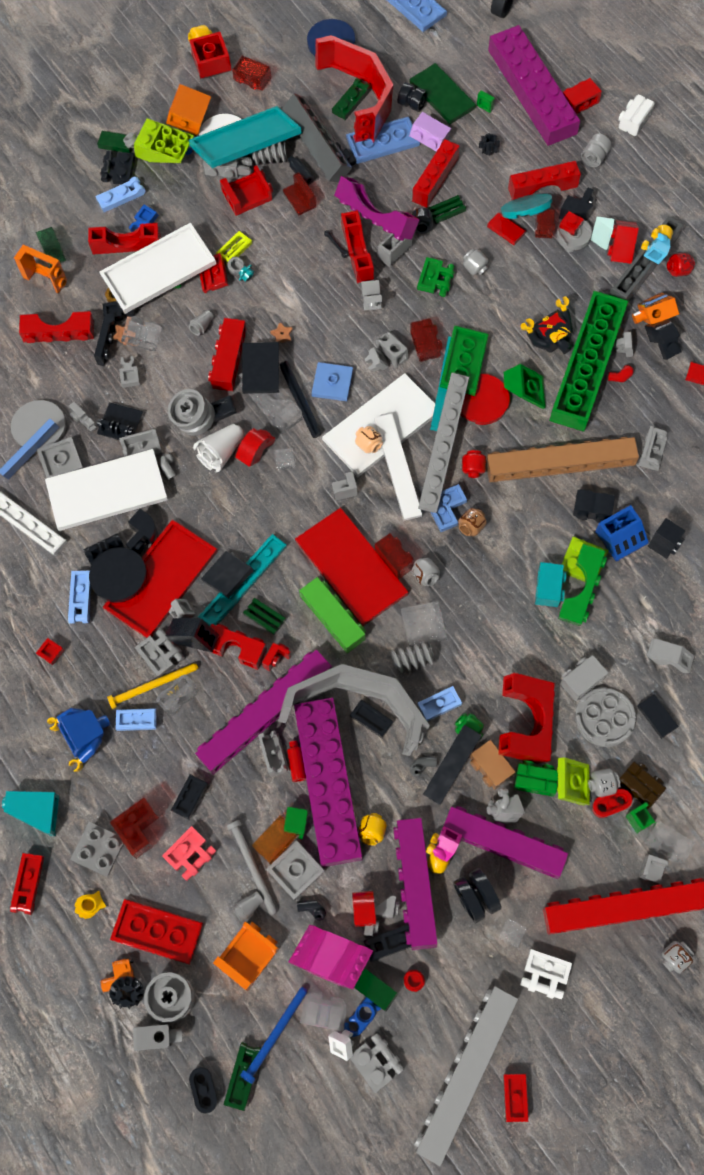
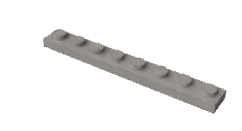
(443, 443)

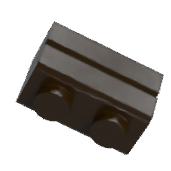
(642, 784)

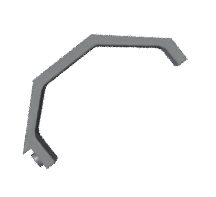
(368, 684)

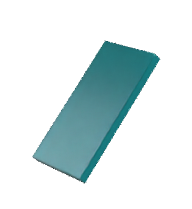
(244, 136)

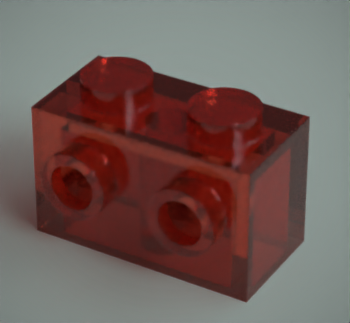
(394, 556)

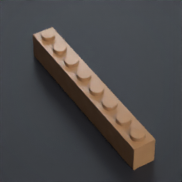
(561, 459)

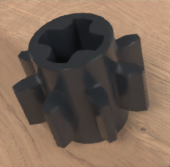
(489, 144)

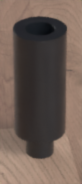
(297, 166)

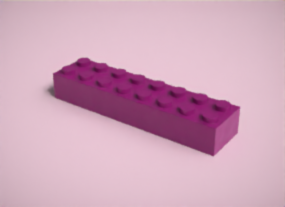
(533, 85)
(327, 783)

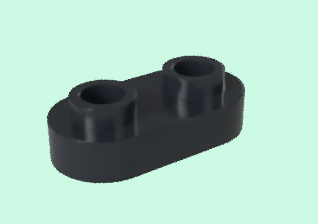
(203, 1090)

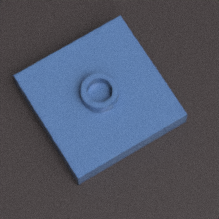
(332, 381)

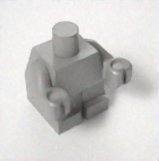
(506, 809)

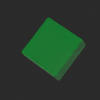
(485, 101)

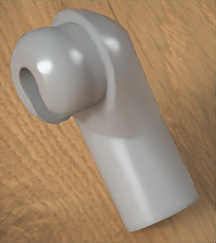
(166, 468)

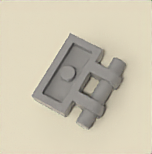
(155, 657)
(370, 1066)

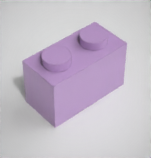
(429, 131)

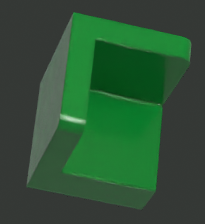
(640, 818)
(295, 821)

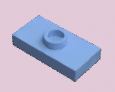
(136, 719)

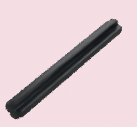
(300, 399)

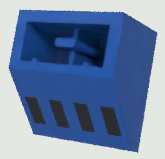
(622, 533)

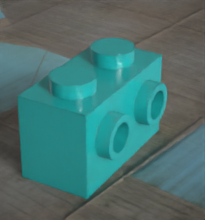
(549, 584)

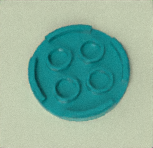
(526, 205)

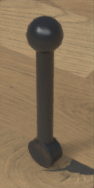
(344, 253)

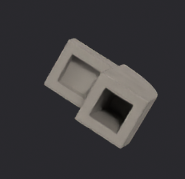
(371, 295)

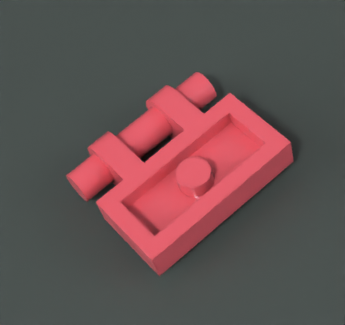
(184, 849)

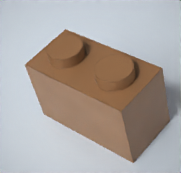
(491, 765)

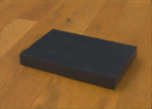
(260, 368)

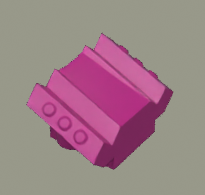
(330, 957)

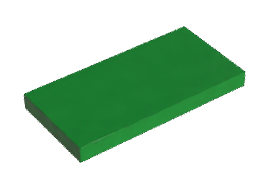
(465, 357)

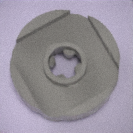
(577, 242)

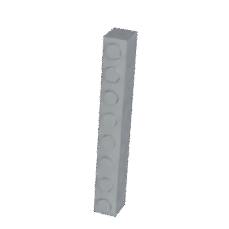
(466, 1075)

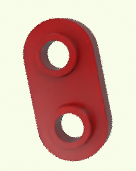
(611, 804)

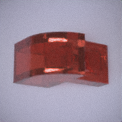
(545, 224)

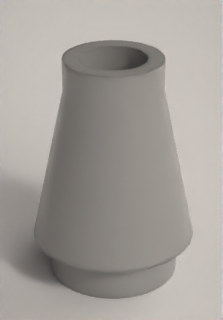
(200, 323)
(245, 908)

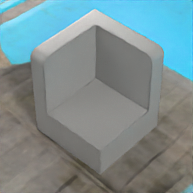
(345, 488)
(653, 869)

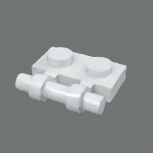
(547, 967)

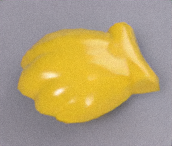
(89, 905)

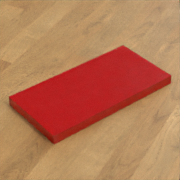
(351, 566)
(172, 568)

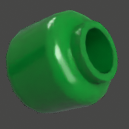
(471, 721)

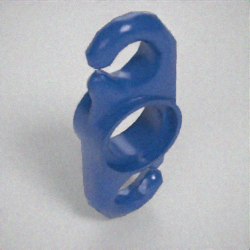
(362, 1024)

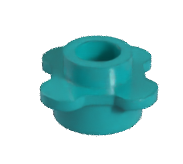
(246, 273)

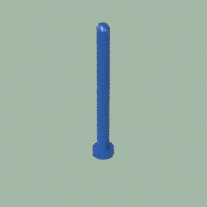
(249, 1074)

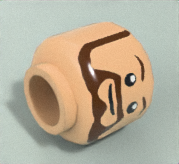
(368, 439)

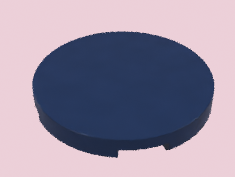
(329, 27)

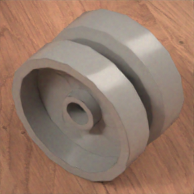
(191, 412)
(156, 997)

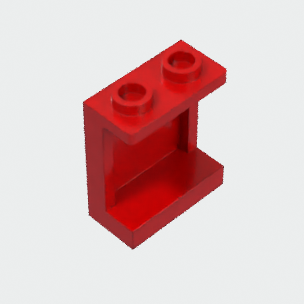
(247, 191)

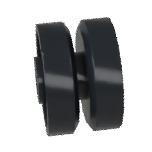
(477, 895)

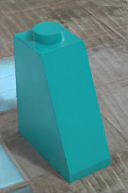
(33, 808)

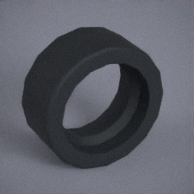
(501, 7)

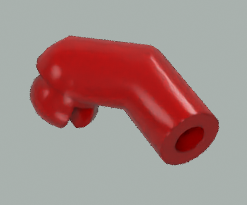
(622, 376)

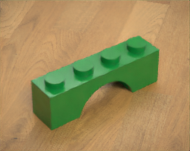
(589, 561)

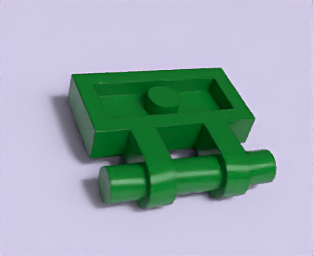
(430, 274)

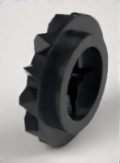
(126, 984)

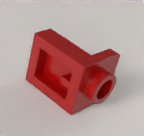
(272, 657)

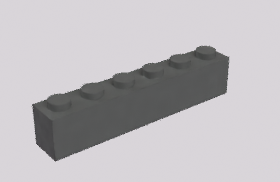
(317, 138)
(641, 267)

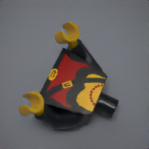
(552, 331)

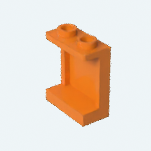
(188, 109)
(247, 955)

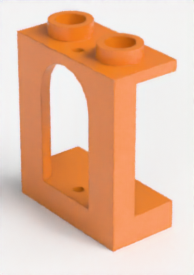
(27, 266)

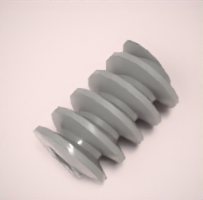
(270, 153)
(412, 657)

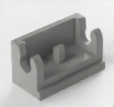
(141, 442)
(653, 448)
(273, 753)

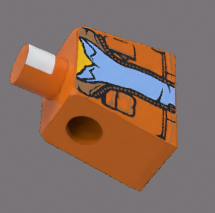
(656, 309)

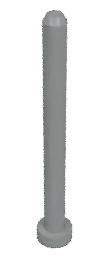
(235, 828)

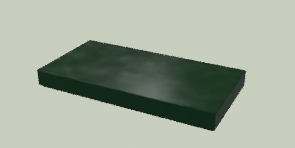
(443, 93)

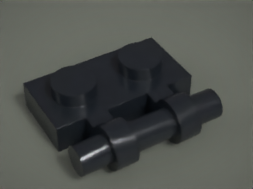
(123, 167)

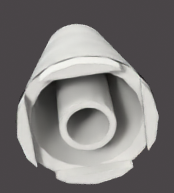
(219, 446)

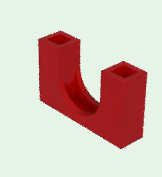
(540, 698)

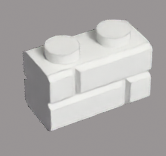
(635, 115)

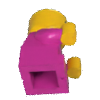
(446, 848)

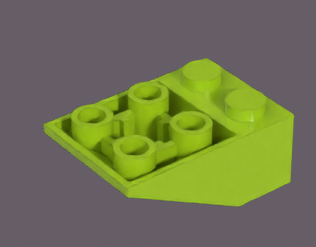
(161, 143)

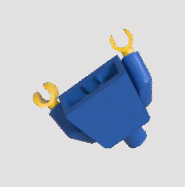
(82, 733)

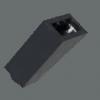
(192, 633)

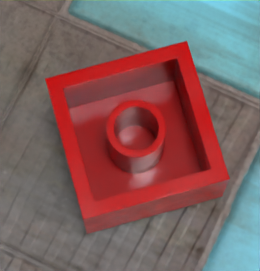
(210, 54)

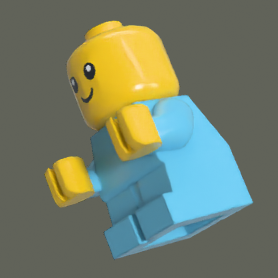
(661, 244)

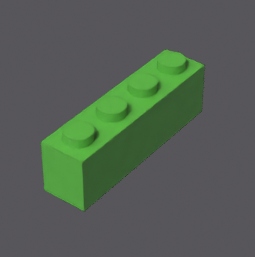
(332, 614)

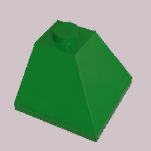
(525, 384)

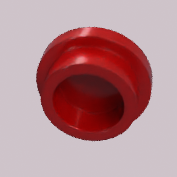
(414, 980)

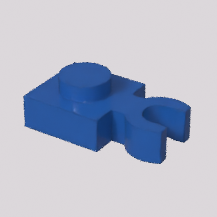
(144, 216)

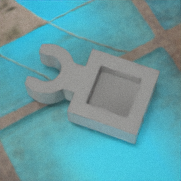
(129, 373)
(79, 415)

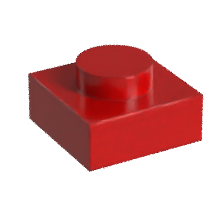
(571, 223)
(50, 651)

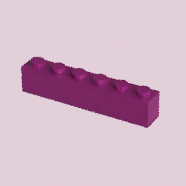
(507, 843)
(416, 884)

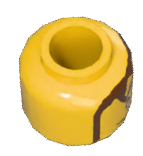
(372, 829)

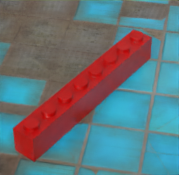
(624, 908)

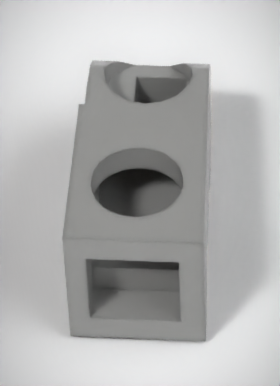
(392, 349)

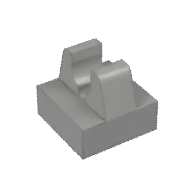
(624, 345)
(378, 359)
(181, 608)

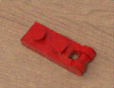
(27, 883)

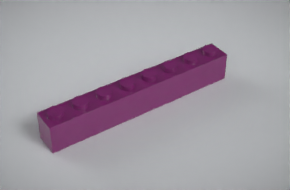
(257, 716)

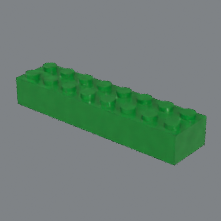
(588, 361)

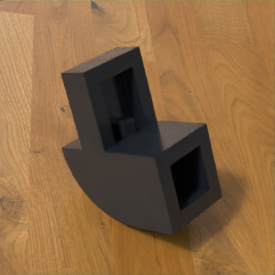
(581, 208)
(666, 336)
(145, 531)

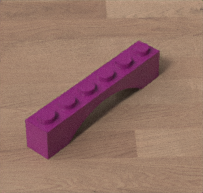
(397, 222)

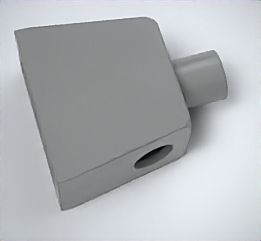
(144, 1037)

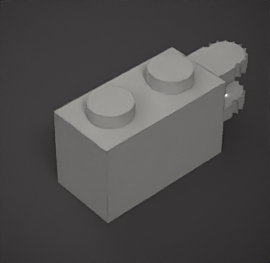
(230, 169)

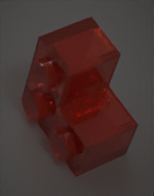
(130, 827)

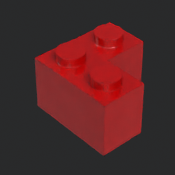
(624, 241)

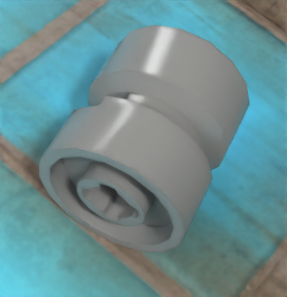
(596, 150)

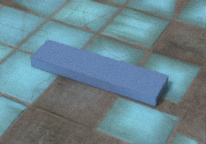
(29, 449)

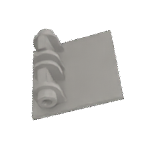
(97, 849)

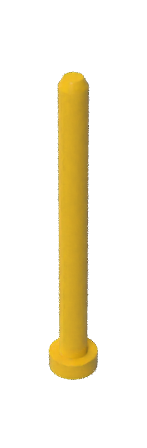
(151, 685)

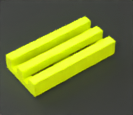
(236, 249)

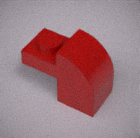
(252, 446)
(364, 908)

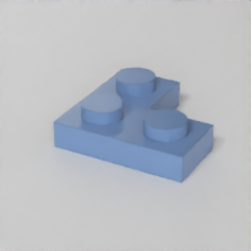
(449, 499)

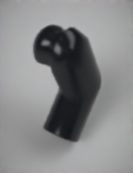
(313, 907)

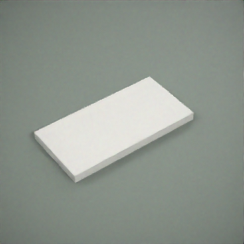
(157, 268)
(403, 400)
(106, 489)

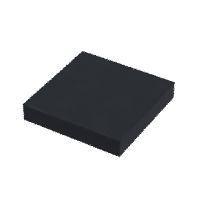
(227, 574)

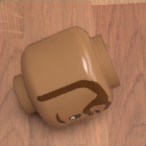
(472, 522)

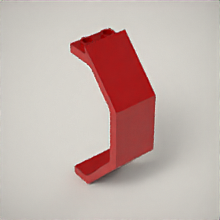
(367, 67)

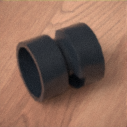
(412, 97)

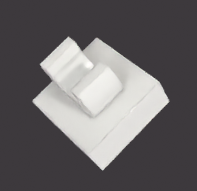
(341, 1044)

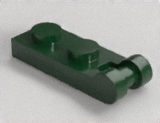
(351, 99)
(238, 1088)

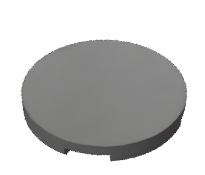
(32, 417)
(605, 717)

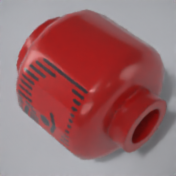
(680, 264)

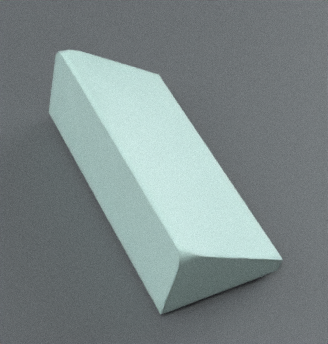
(602, 231)

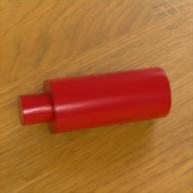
(296, 762)

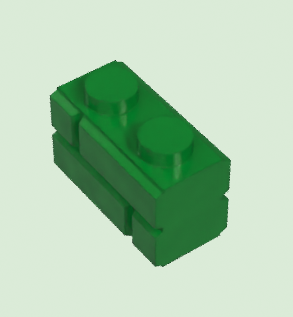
(536, 779)

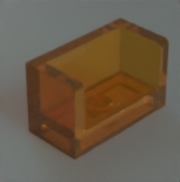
(274, 841)

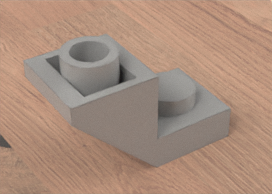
(669, 653)
(384, 910)

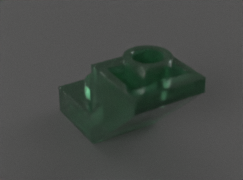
(50, 244)

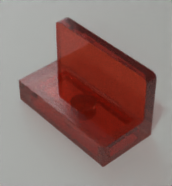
(300, 195)

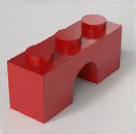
(251, 649)

